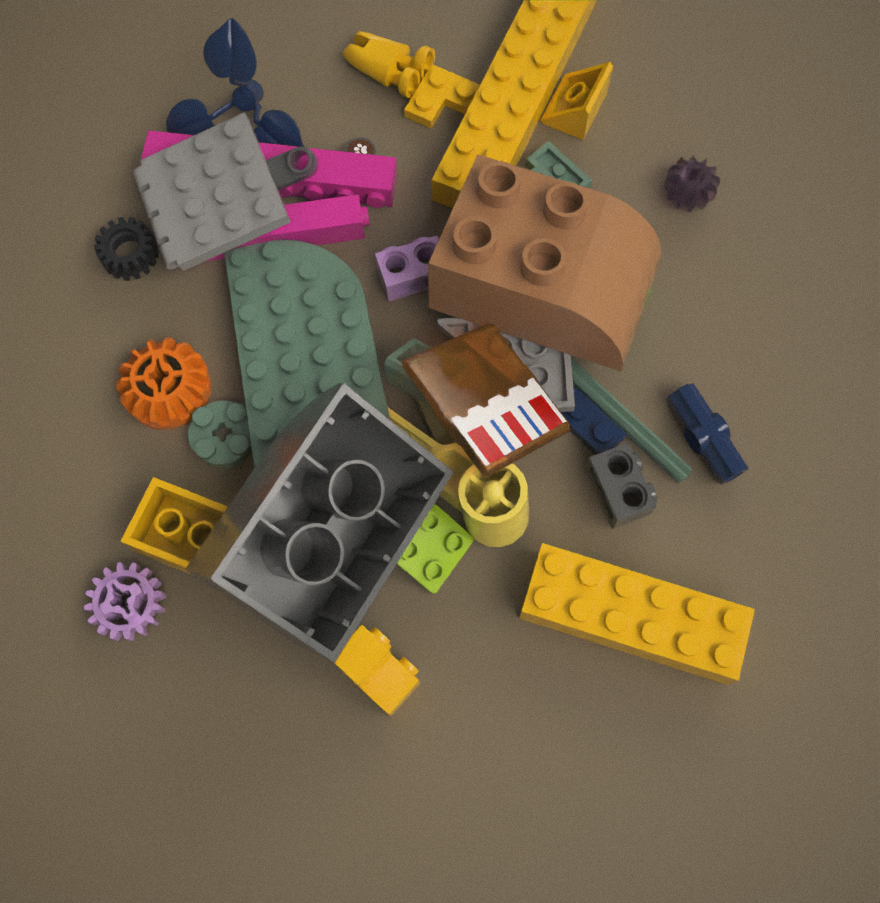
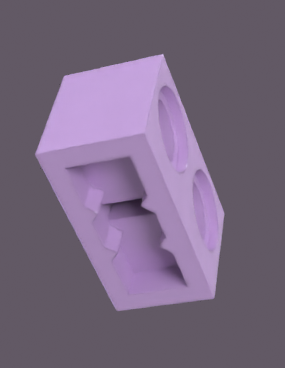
(407, 257)

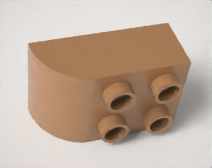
(545, 262)

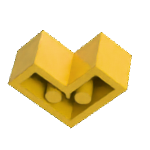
(375, 671)

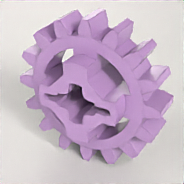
(112, 607)

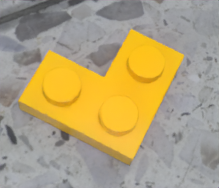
(439, 90)

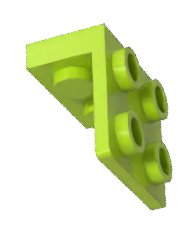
(435, 550)

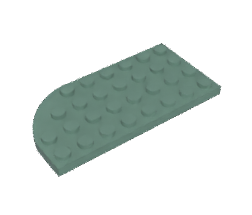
(298, 333)

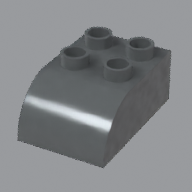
(322, 521)

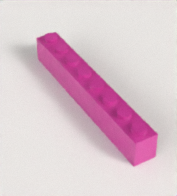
(337, 173)

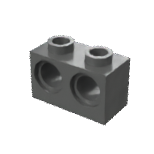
(612, 487)

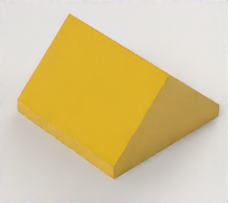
(578, 100)

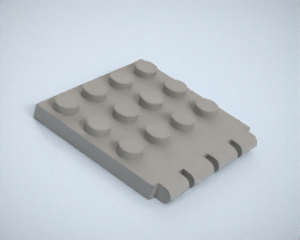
(209, 194)

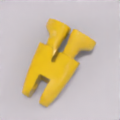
(385, 60)

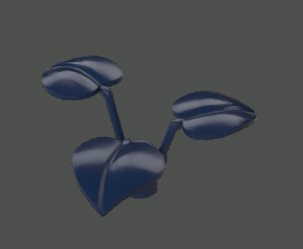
(232, 56)

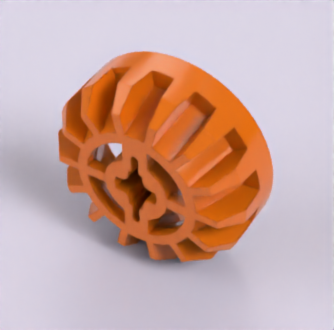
(176, 399)

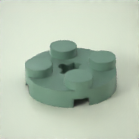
(208, 421)

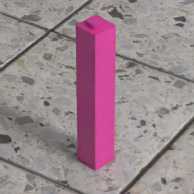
(319, 222)

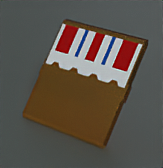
(486, 398)

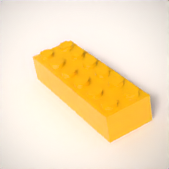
(638, 614)

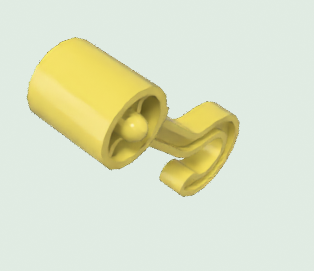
(491, 506)

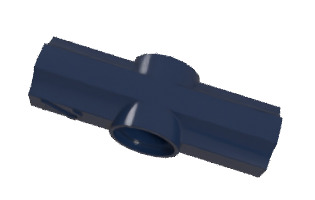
(707, 433)

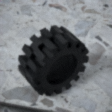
(119, 234)

